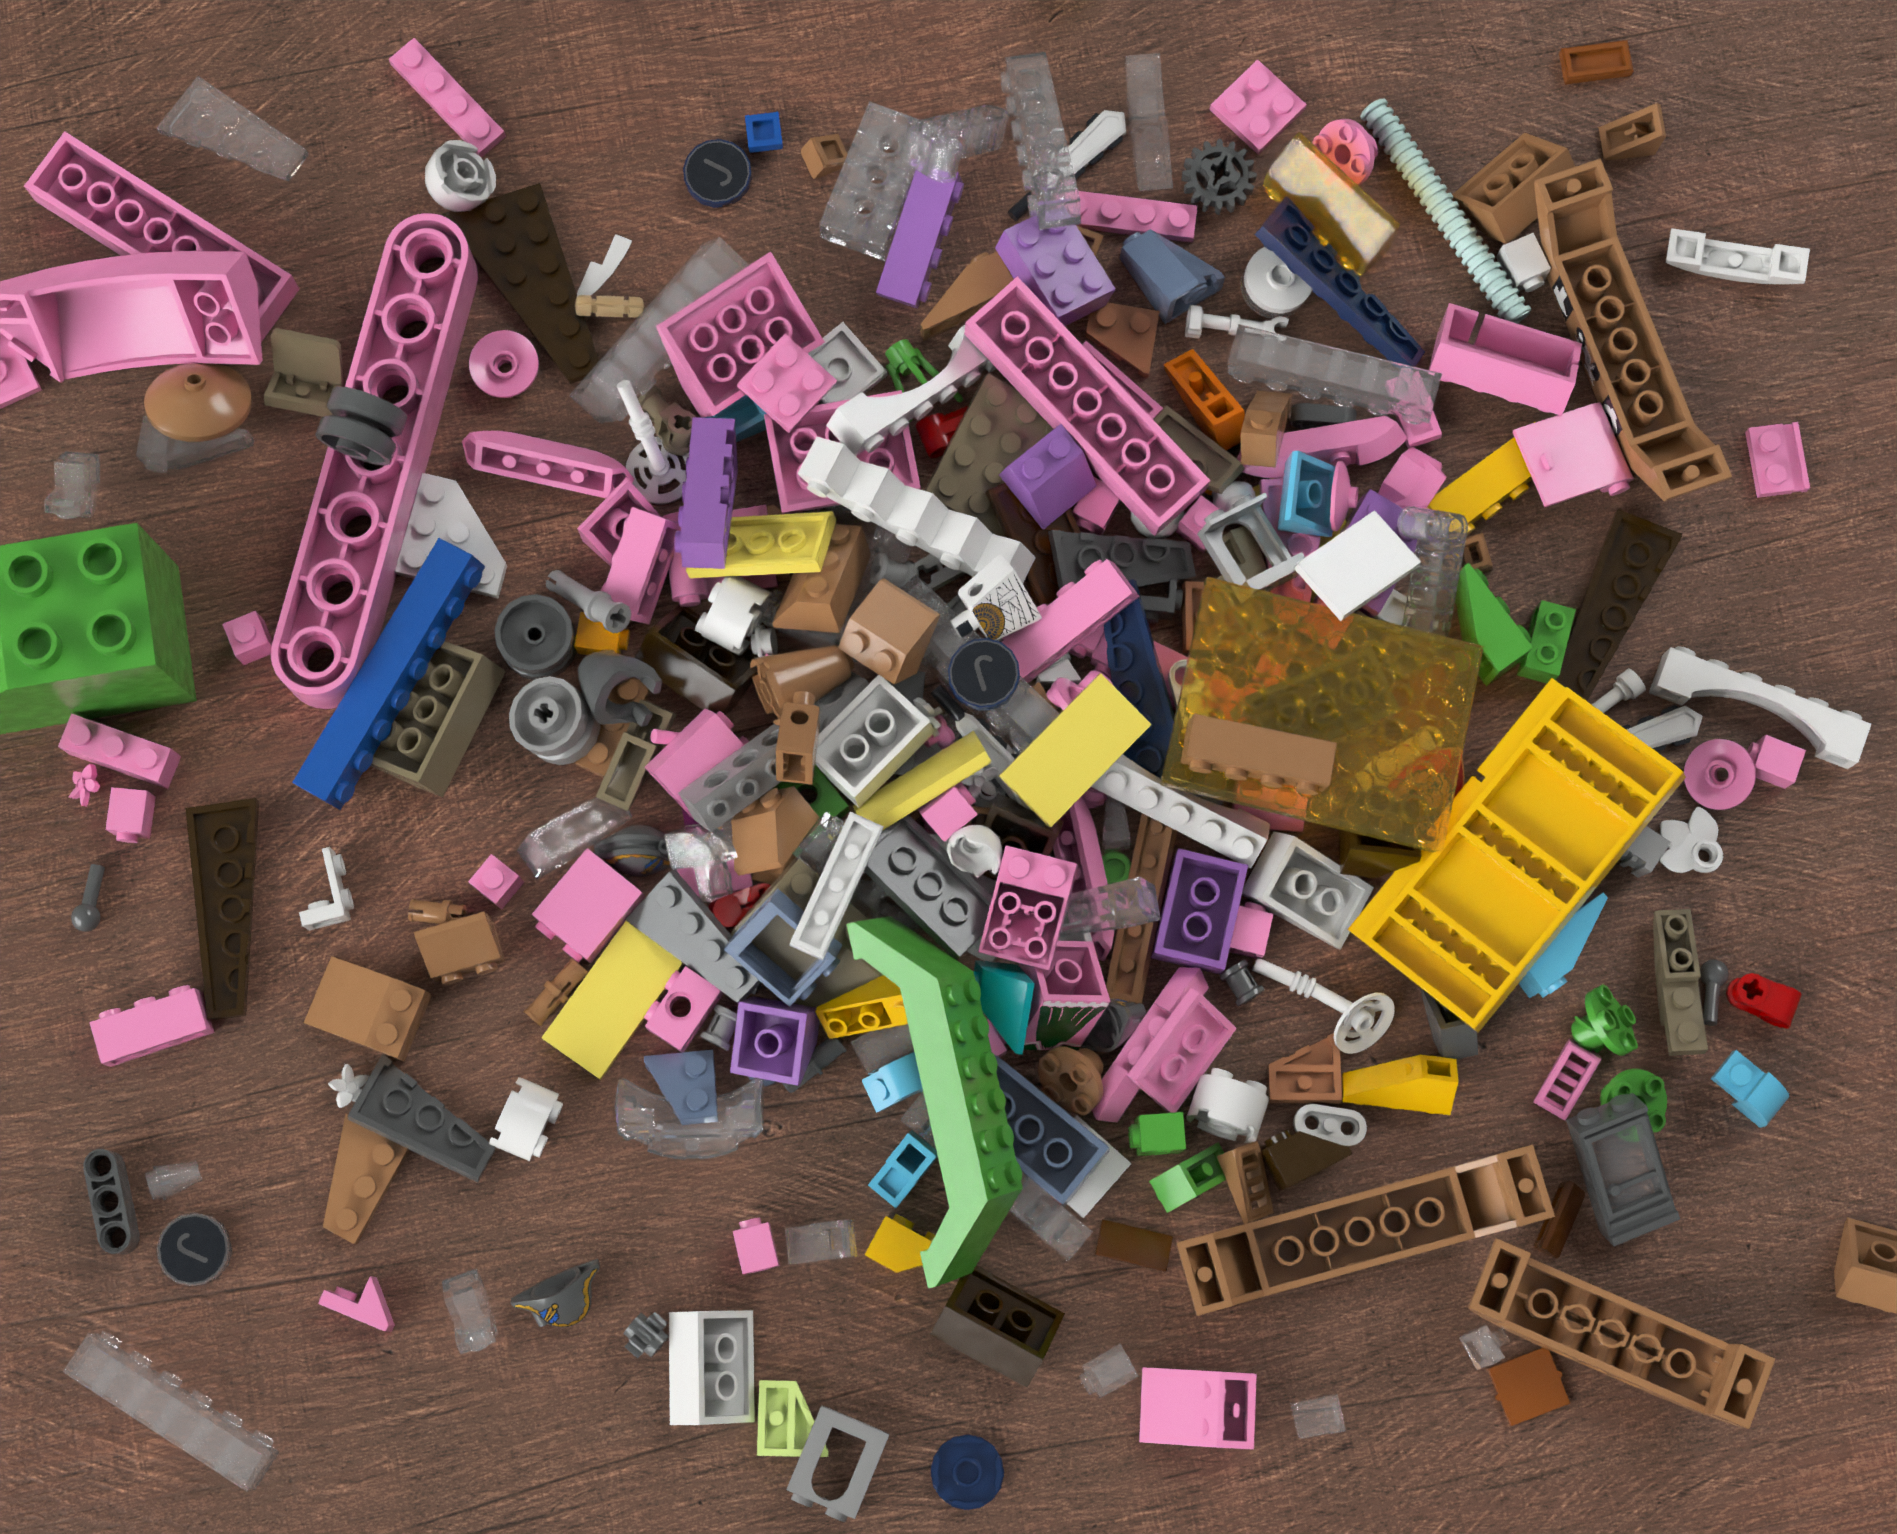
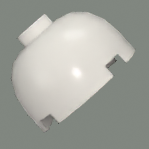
(459, 176)

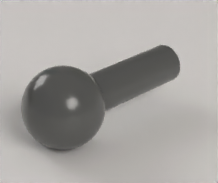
(86, 915)
(1713, 975)

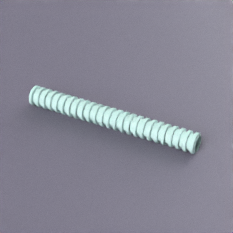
(1445, 211)

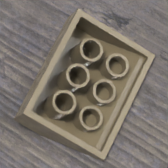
(439, 719)
(798, 884)

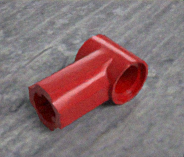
(938, 430)

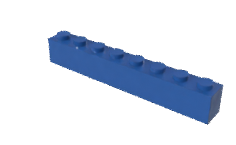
(389, 674)

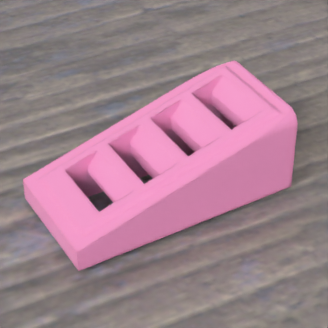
(1586, 1072)

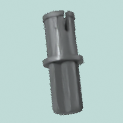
(821, 1057)

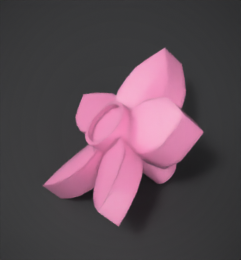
(85, 783)

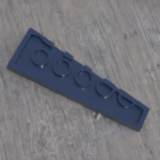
(1291, 239)
(1140, 680)

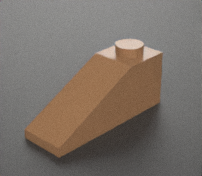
(967, 294)
(1264, 428)

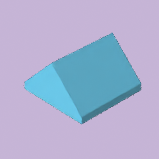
(1306, 495)

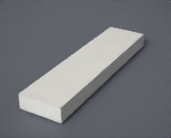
(836, 886)

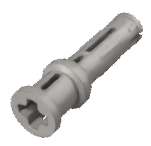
(596, 605)

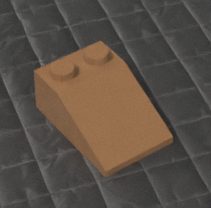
(368, 1008)

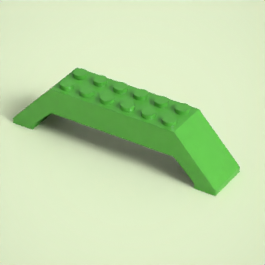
(958, 1090)

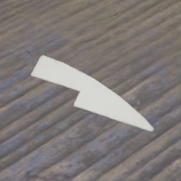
(598, 274)

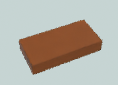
(1596, 62)

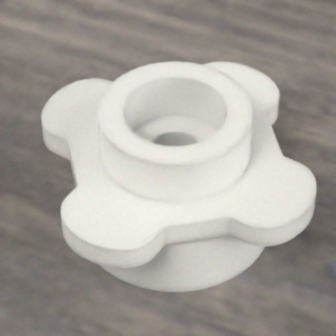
(764, 641)

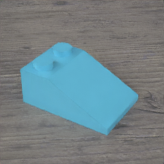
(1563, 952)

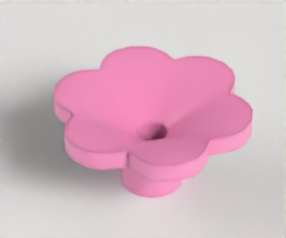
(945, 735)

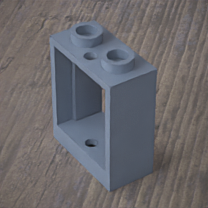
(763, 967)

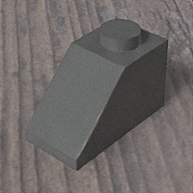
(1449, 1033)

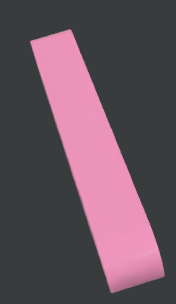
(388, 493)

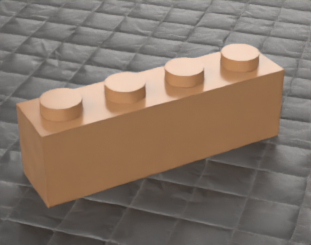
(1258, 754)

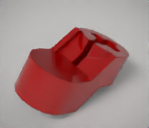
(728, 908)

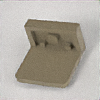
(303, 372)

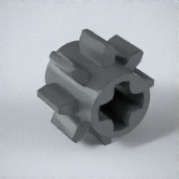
(646, 1335)

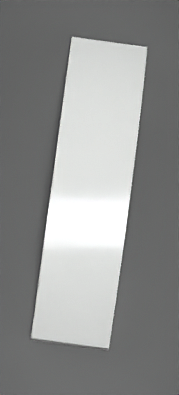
(1737, 261)

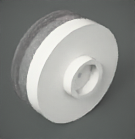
(1271, 287)

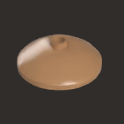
(198, 401)

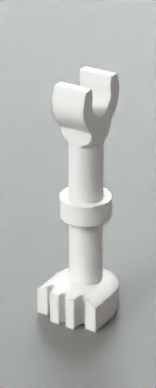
(1197, 319)

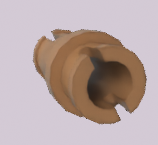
(435, 912)

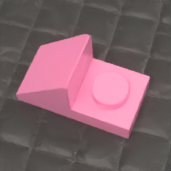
(370, 1309)

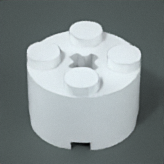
(734, 613)
(1228, 1106)
(525, 1120)

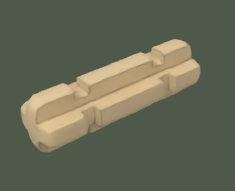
(609, 306)

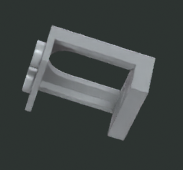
(1249, 514)
(801, 1480)

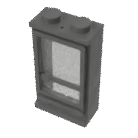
(1622, 1169)

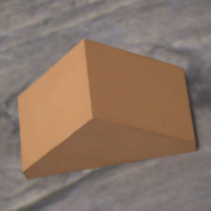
(1633, 134)

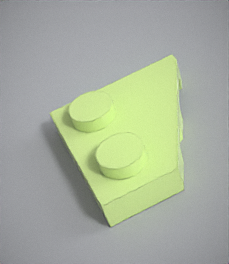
(783, 1419)

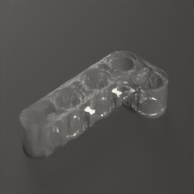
(941, 141)
(1435, 582)

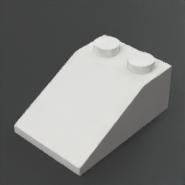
(1306, 889)

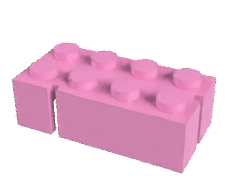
(1506, 360)

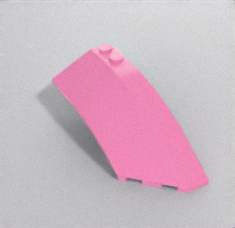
(135, 312)

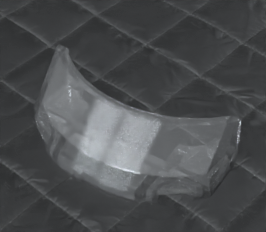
(653, 1122)

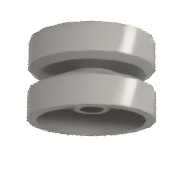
(553, 721)

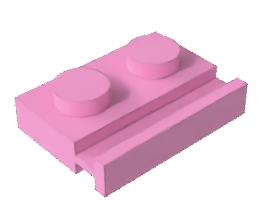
(1777, 459)

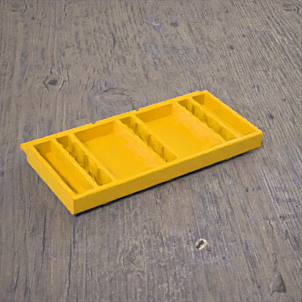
(1518, 854)

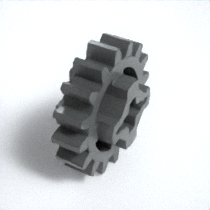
(1207, 170)

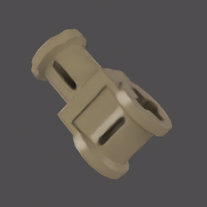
(669, 421)

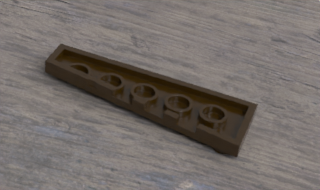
(1620, 583)
(223, 883)

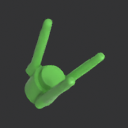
(906, 360)

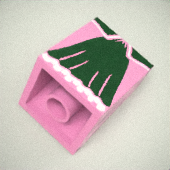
(1066, 998)

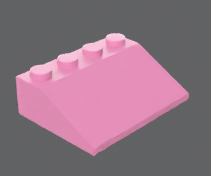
(730, 330)
(791, 449)

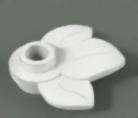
(1687, 842)

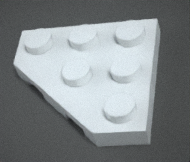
(446, 514)

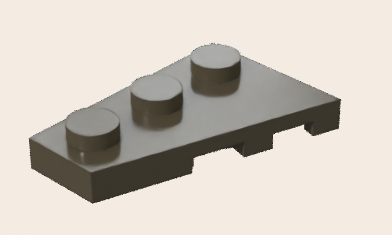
(1204, 452)

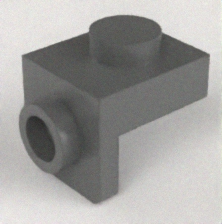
(1163, 608)

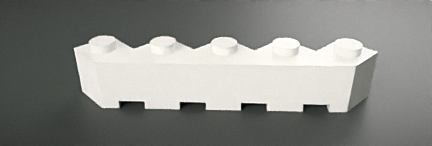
(908, 512)

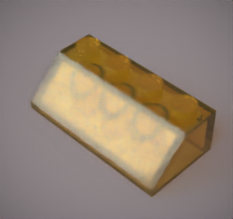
(1332, 203)

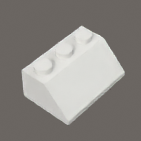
(871, 740)
(711, 1367)

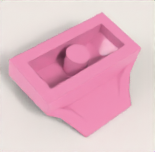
(1413, 480)

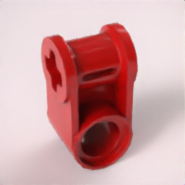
(1769, 1000)

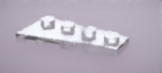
(222, 125)

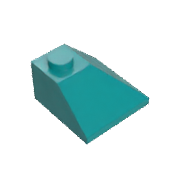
(1005, 1000)

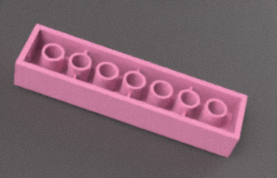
(140, 219)
(1097, 412)

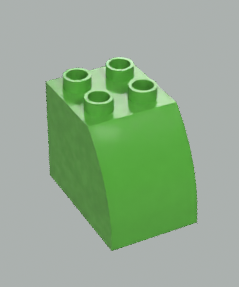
(90, 628)

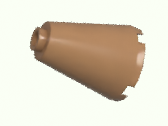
(804, 670)

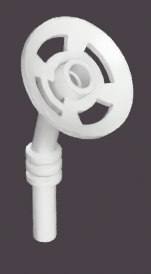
(656, 459)
(1353, 1013)

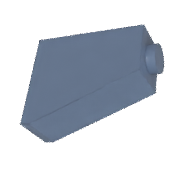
(1168, 274)

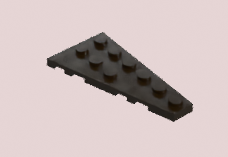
(523, 258)

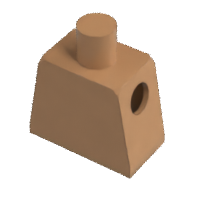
(798, 739)

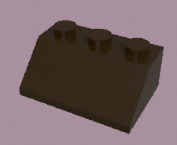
(694, 665)
(998, 1325)

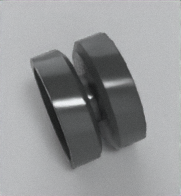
(361, 425)
(522, 622)

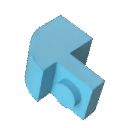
(893, 1082)
(1755, 1092)
(904, 1168)

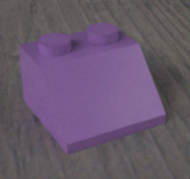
(1050, 476)
(774, 1040)

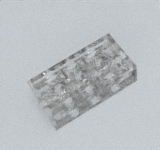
(854, 191)

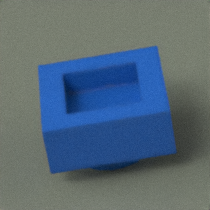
(763, 132)

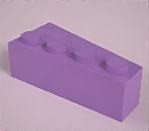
(918, 239)
(708, 494)

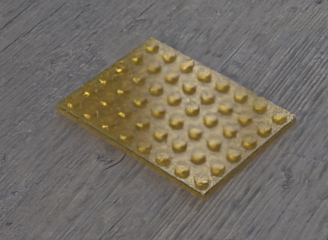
(1374, 687)

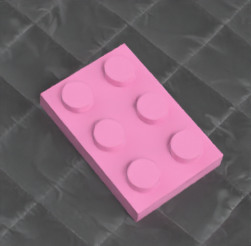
(1181, 1051)

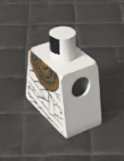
(995, 602)

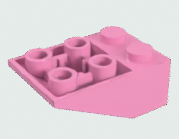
(1028, 907)
(1198, 1408)

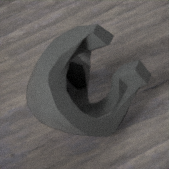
(607, 669)

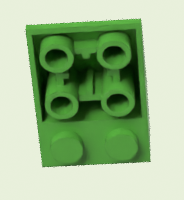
(1487, 623)

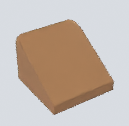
(824, 155)

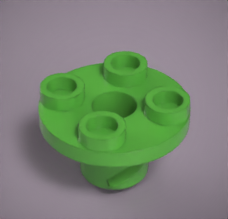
(1605, 1024)
(1646, 1087)

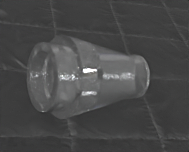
(171, 1179)

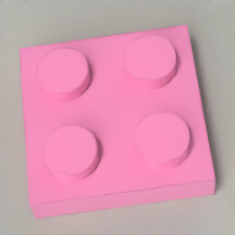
(1258, 107)
(787, 383)

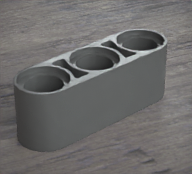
(98, 1189)

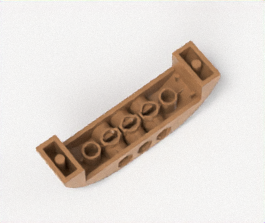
(1620, 1337)

